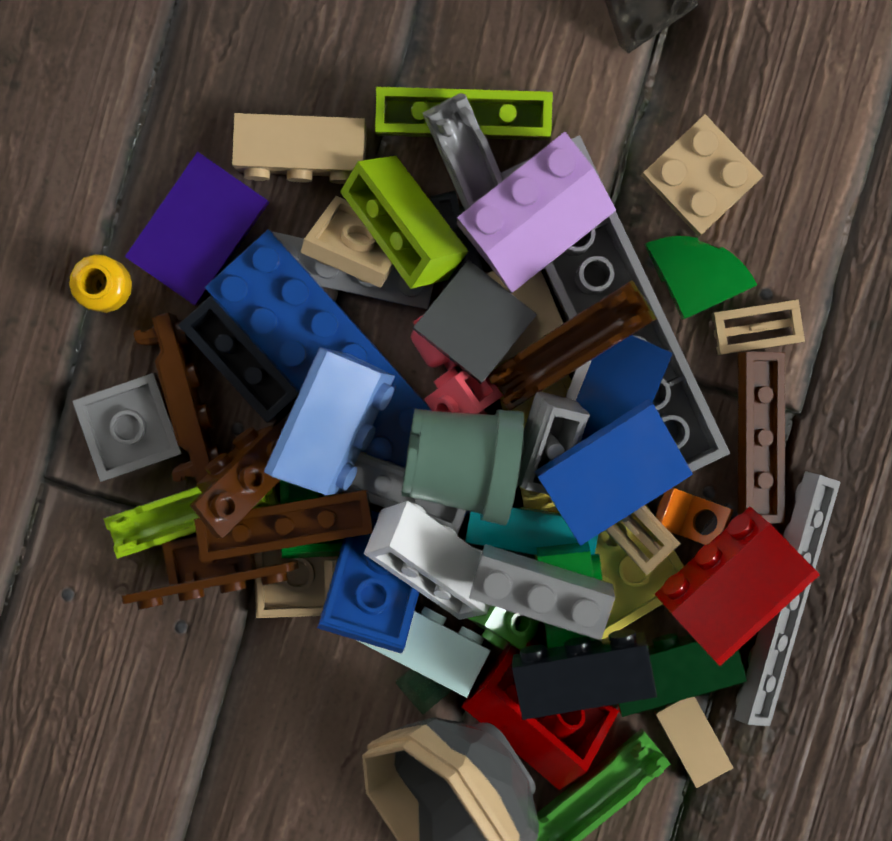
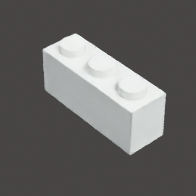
(427, 557)

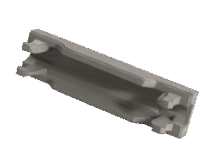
(463, 149)

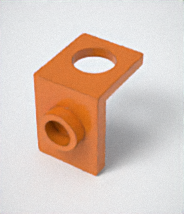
(680, 509)

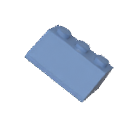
(330, 423)

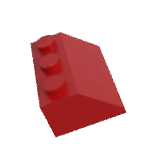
(736, 585)
(554, 745)

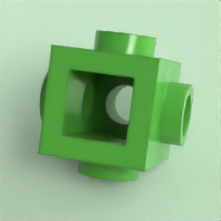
(506, 628)

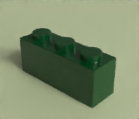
(684, 671)

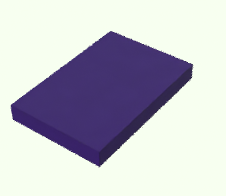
(197, 228)

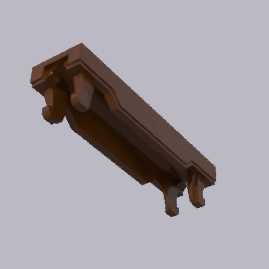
(572, 345)
(179, 384)

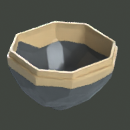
(450, 783)

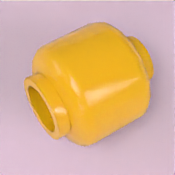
(92, 272)

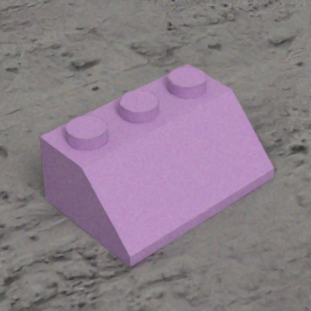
(537, 212)

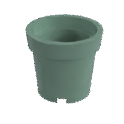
(465, 461)

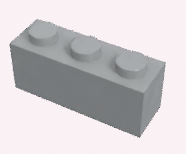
(542, 592)

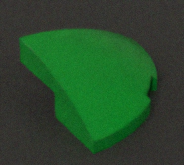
(697, 273)

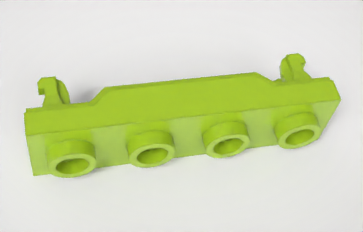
(161, 521)

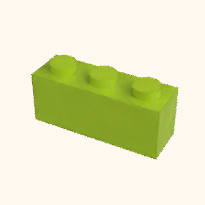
(403, 221)

